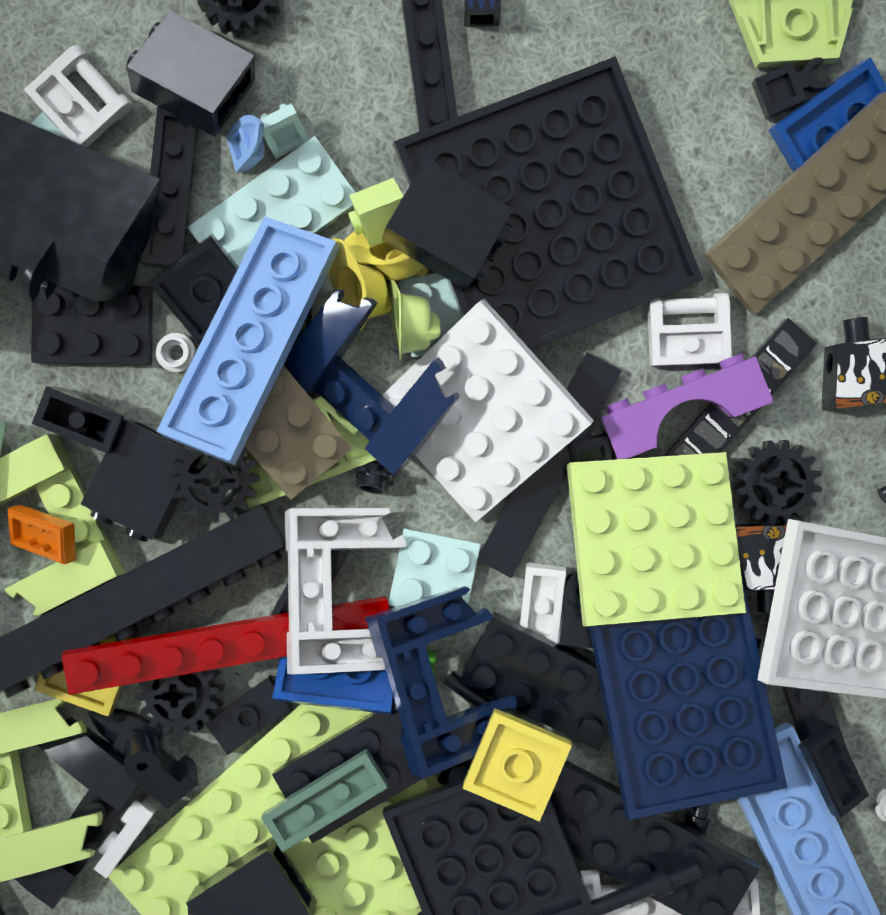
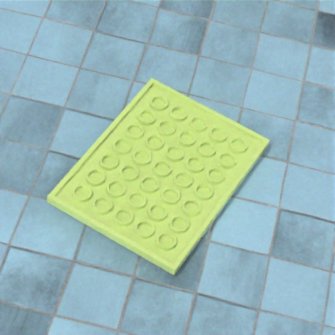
(346, 871)

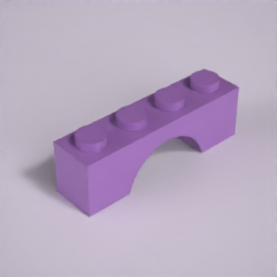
(733, 389)

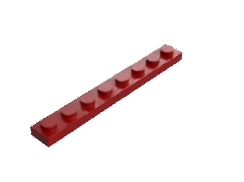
(196, 648)

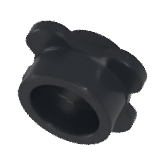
(373, 479)

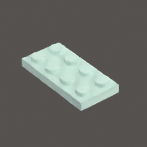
(298, 191)

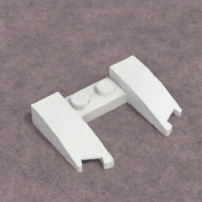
(309, 543)

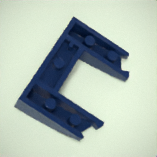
(318, 366)
(400, 637)

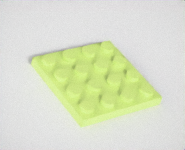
(655, 538)

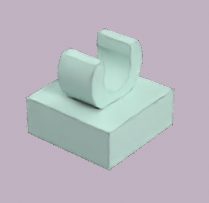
(283, 130)

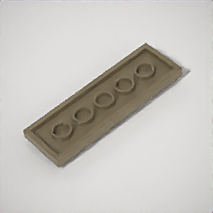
(806, 211)

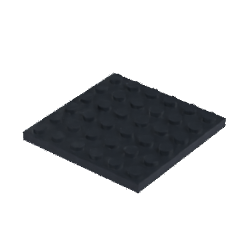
(585, 199)

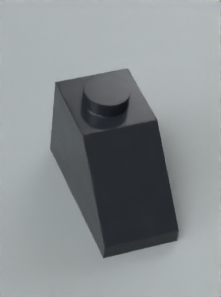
(78, 418)

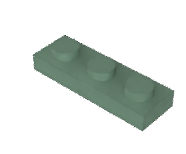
(324, 800)

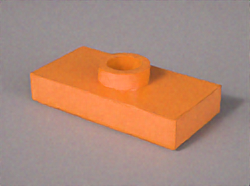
(42, 534)

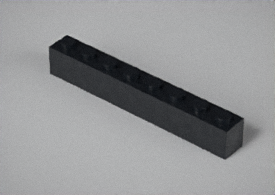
(138, 596)

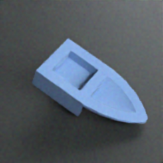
(246, 142)

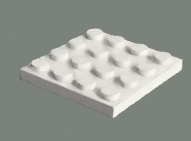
(507, 412)
(828, 613)

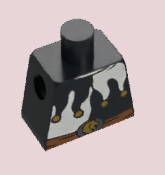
(854, 369)
(760, 558)

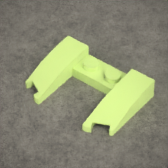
(48, 468)
(48, 846)

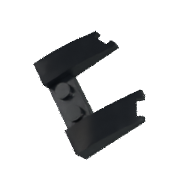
(110, 789)

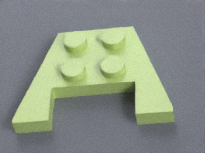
(792, 30)

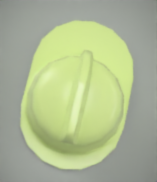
(412, 321)

